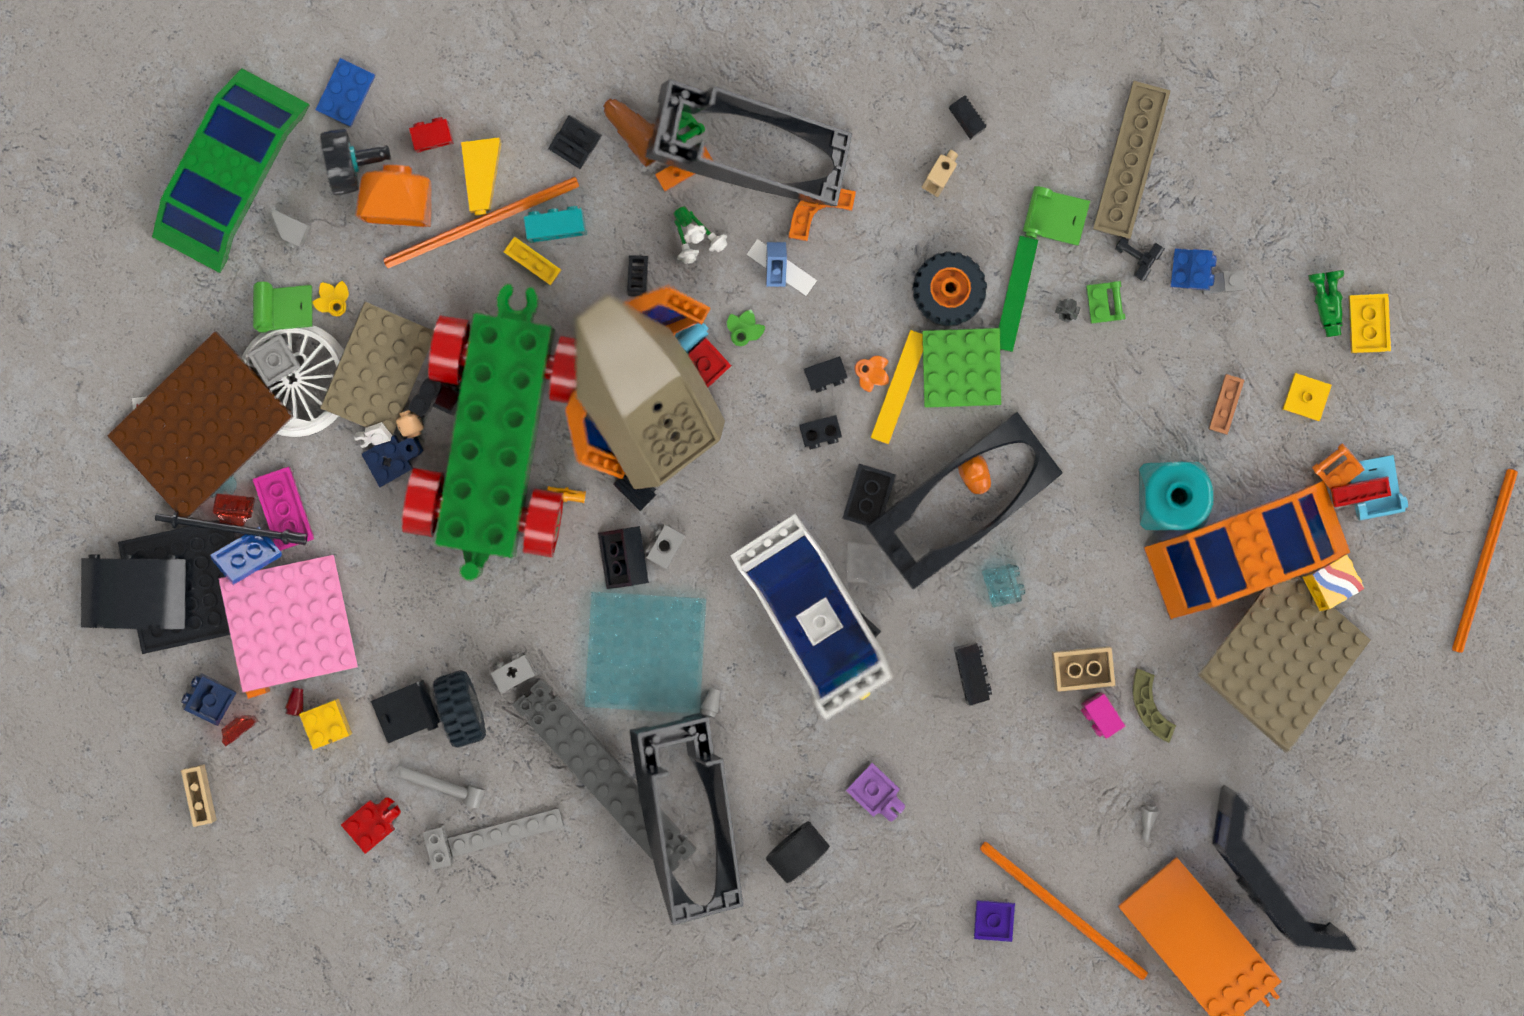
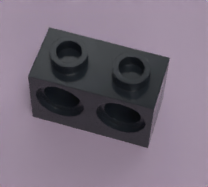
(819, 427)

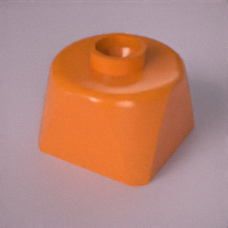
(395, 197)

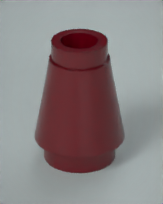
(295, 702)

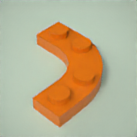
(806, 210)

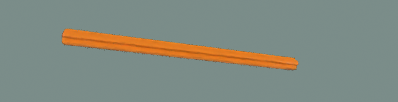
(1484, 561)

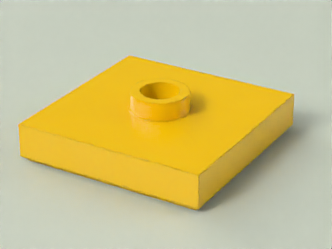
(1306, 397)

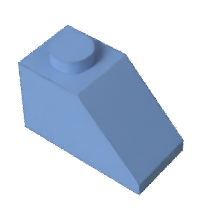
(776, 264)

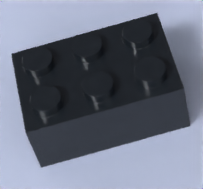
(868, 495)

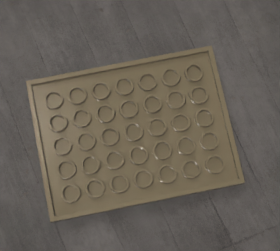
(1284, 660)

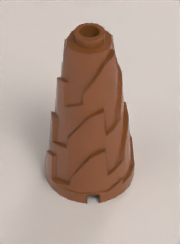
(631, 127)

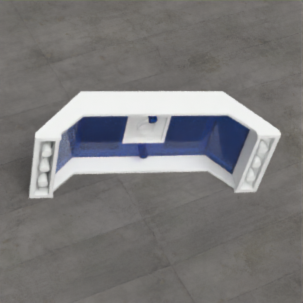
(813, 615)

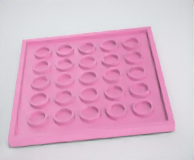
(288, 623)

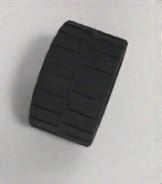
(797, 852)

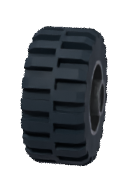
(459, 709)

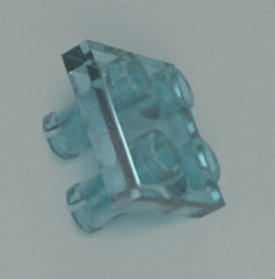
(1002, 585)

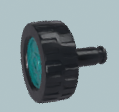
(343, 161)

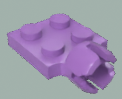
(876, 793)

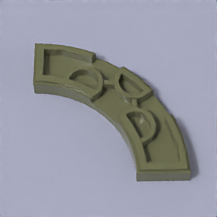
(1146, 707)

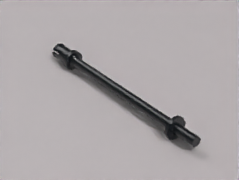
(285, 536)

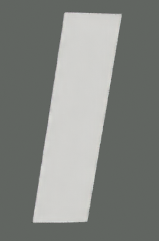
(794, 275)

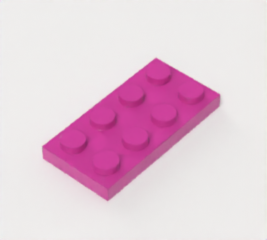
(282, 504)

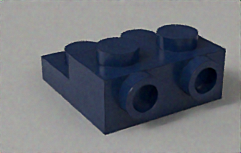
(208, 699)

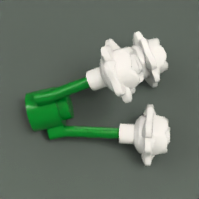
(695, 235)

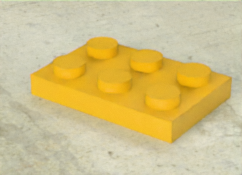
(1369, 323)

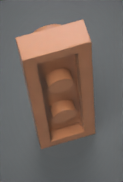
(1226, 404)

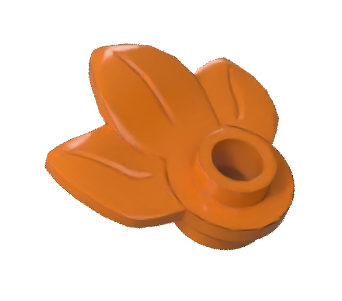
(875, 372)

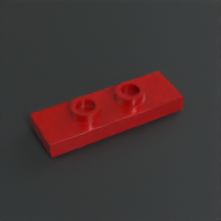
(1361, 491)

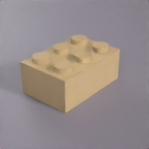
(1083, 668)

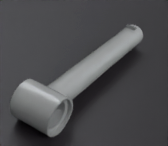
(471, 795)

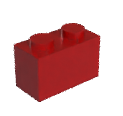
(431, 135)

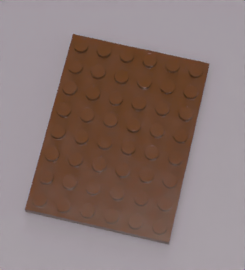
(200, 425)

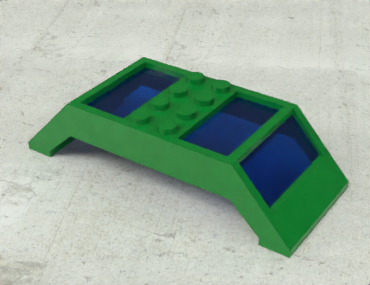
(225, 167)

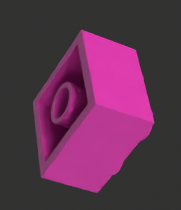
(1102, 714)

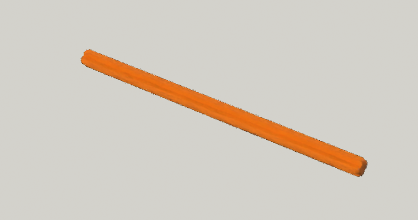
(481, 222)
(1063, 910)

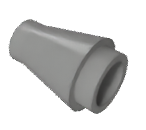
(711, 703)

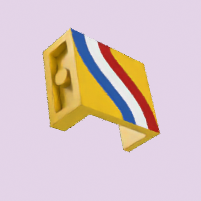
(1333, 583)

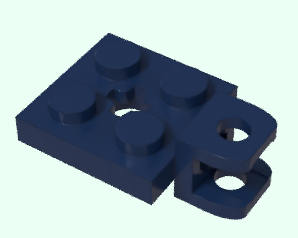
(399, 453)

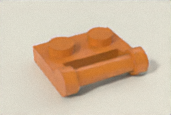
(1343, 472)

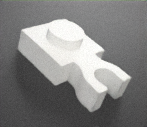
(373, 434)

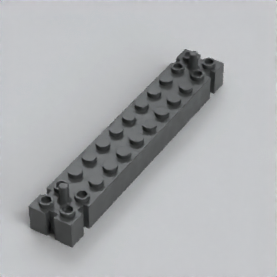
(597, 768)

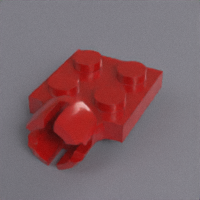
(708, 361)
(371, 823)

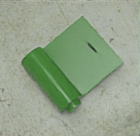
(281, 307)

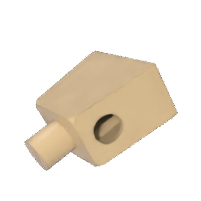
(940, 173)

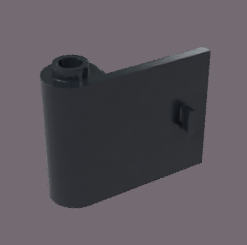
(406, 711)

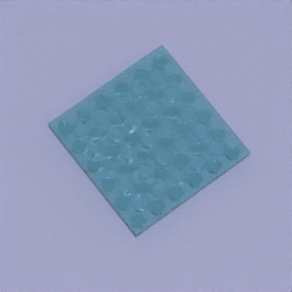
(645, 652)

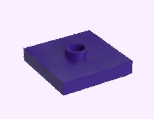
(994, 920)

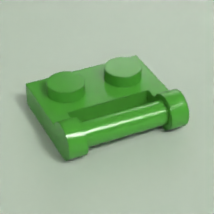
(1099, 305)

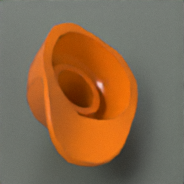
(976, 475)

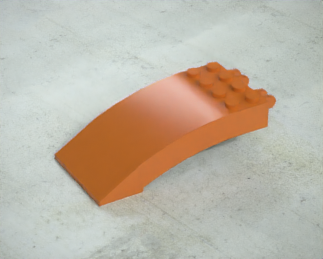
(1200, 943)

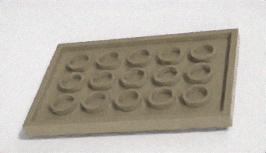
(377, 368)

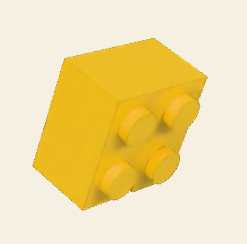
(325, 724)

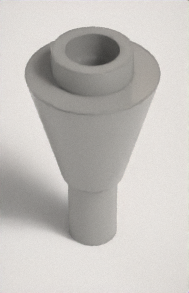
(1149, 815)

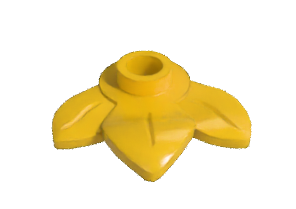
(330, 296)

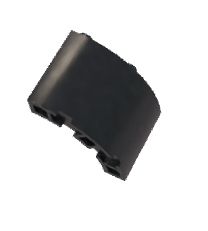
(132, 592)

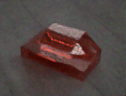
(233, 508)
(237, 728)

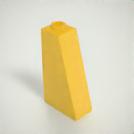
(480, 169)

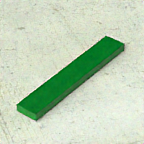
(1016, 292)

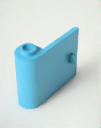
(1383, 506)

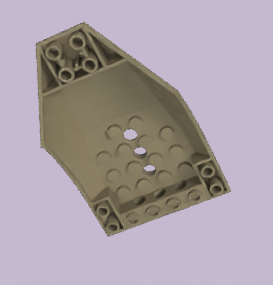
(620, 374)

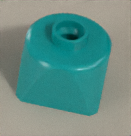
(1155, 500)

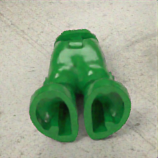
(1329, 305)

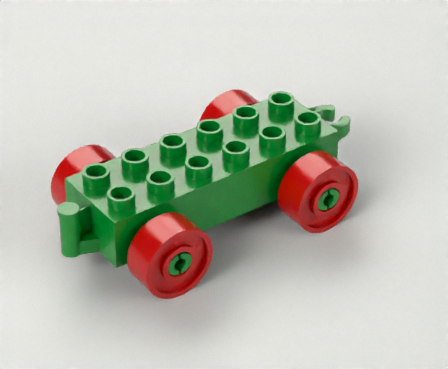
(493, 436)

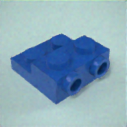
(1193, 269)

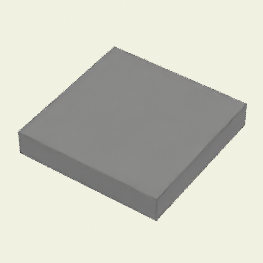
(274, 360)

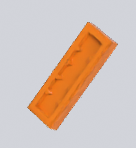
(673, 176)

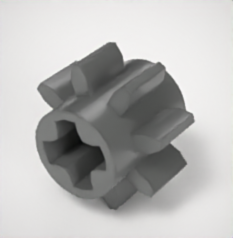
(1067, 310)

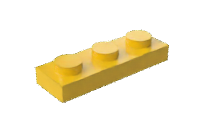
(532, 261)

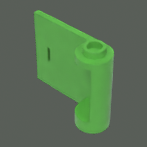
(1053, 214)

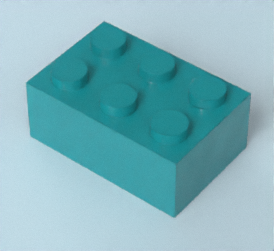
(555, 224)

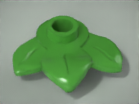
(746, 325)

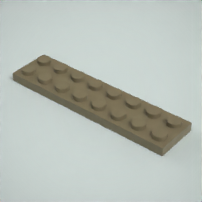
(1131, 159)

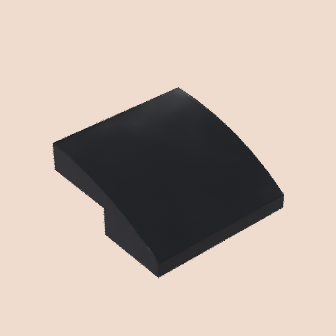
(575, 142)

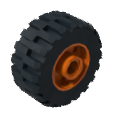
(952, 270)

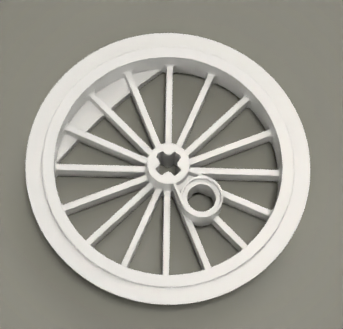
(298, 427)

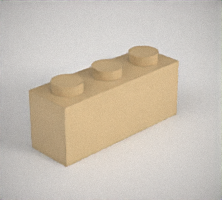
(198, 795)

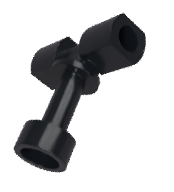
(1145, 259)

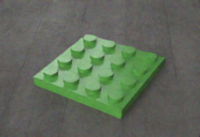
(961, 367)

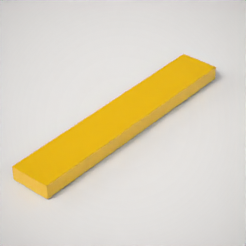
(898, 388)

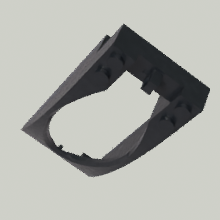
(679, 97)
(916, 572)
(697, 734)

